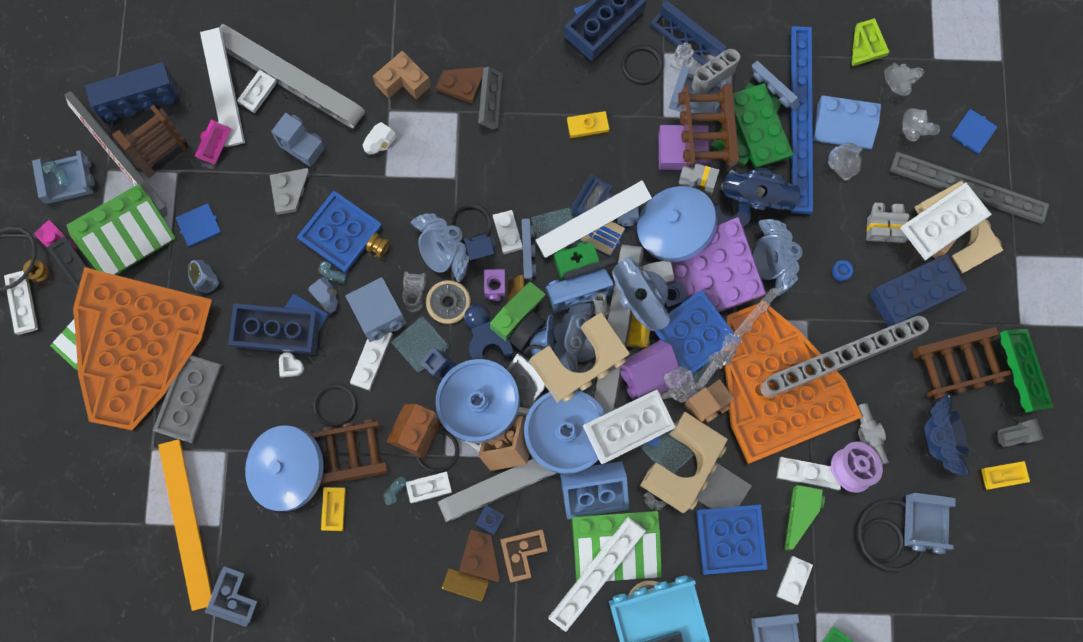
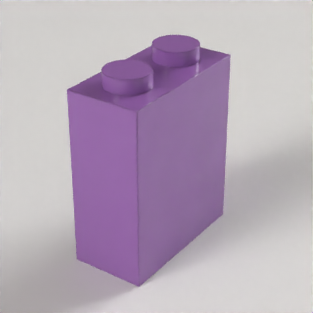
(672, 148)
(646, 369)

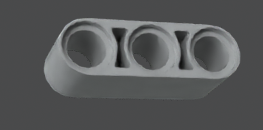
(715, 71)

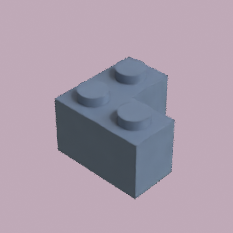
(294, 138)
(226, 602)

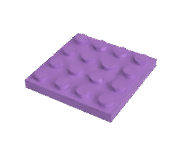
(723, 269)

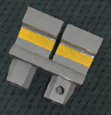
(700, 177)
(886, 226)

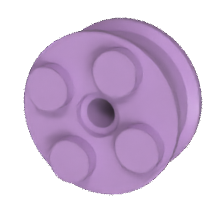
(856, 467)

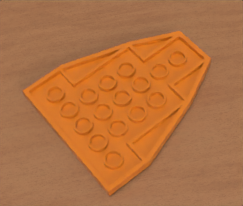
(131, 343)
(780, 422)

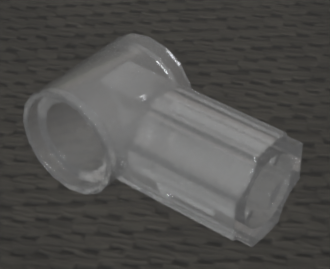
(682, 57)

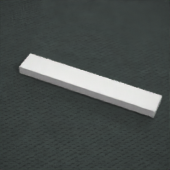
(222, 85)
(593, 219)
(597, 574)

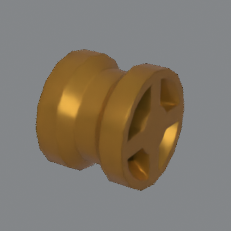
(378, 245)
(41, 272)

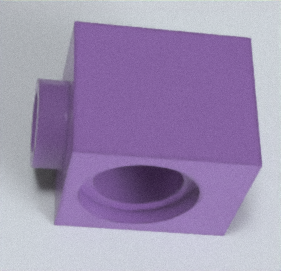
(494, 276)

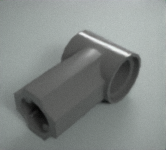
(1024, 432)

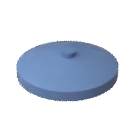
(677, 224)
(477, 401)
(557, 433)
(284, 468)

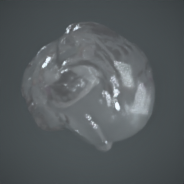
(901, 78)
(916, 124)
(846, 160)

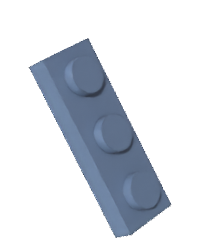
(774, 86)
(528, 250)

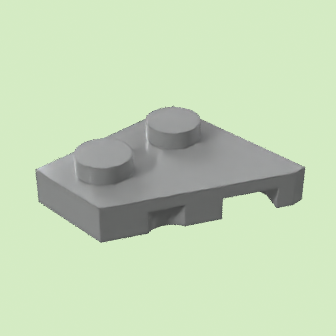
(288, 189)

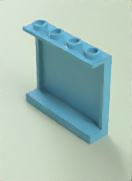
(660, 612)

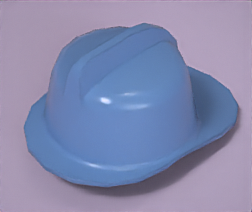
(543, 336)

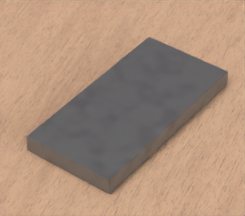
(188, 399)

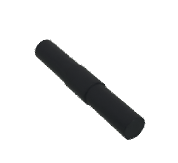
(594, 267)

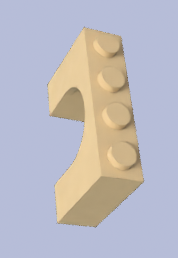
(982, 243)
(563, 382)
(706, 446)

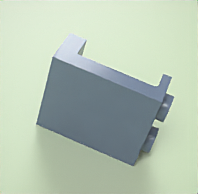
(686, 79)
(77, 173)
(376, 310)
(928, 522)
(776, 628)

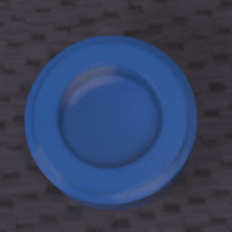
(842, 270)

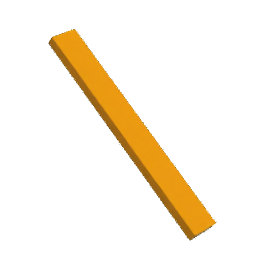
(186, 524)

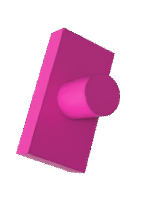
(212, 141)
(50, 234)

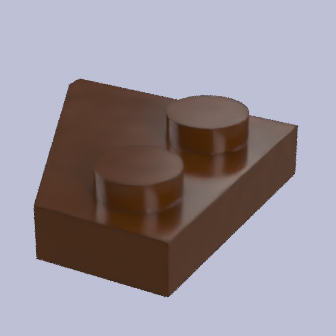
(461, 83)
(480, 557)

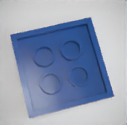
(339, 231)
(695, 331)
(731, 539)

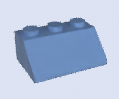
(846, 121)
(578, 290)
(595, 490)

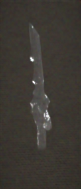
(731, 341)

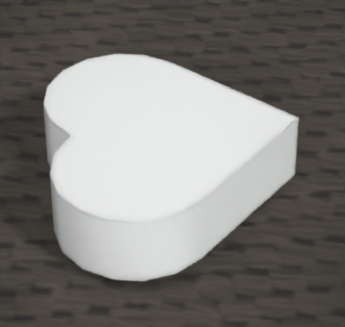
(290, 366)

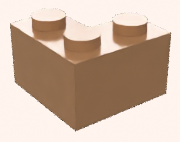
(401, 73)
(709, 402)
(506, 450)
(516, 551)

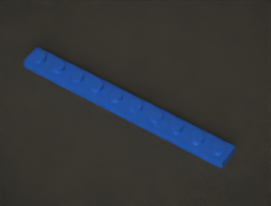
(802, 117)

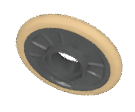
(445, 289)

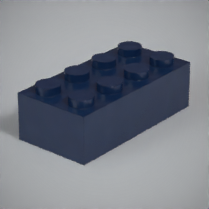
(601, 24)
(132, 92)
(918, 291)
(274, 329)

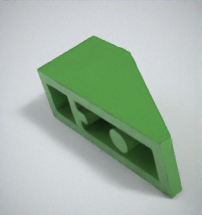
(516, 310)
(804, 508)

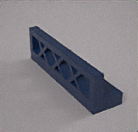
(690, 29)

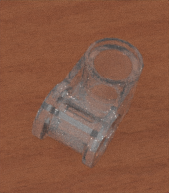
(413, 287)

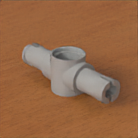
(872, 433)

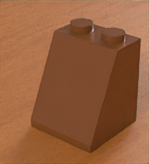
(414, 429)

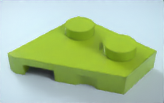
(868, 43)

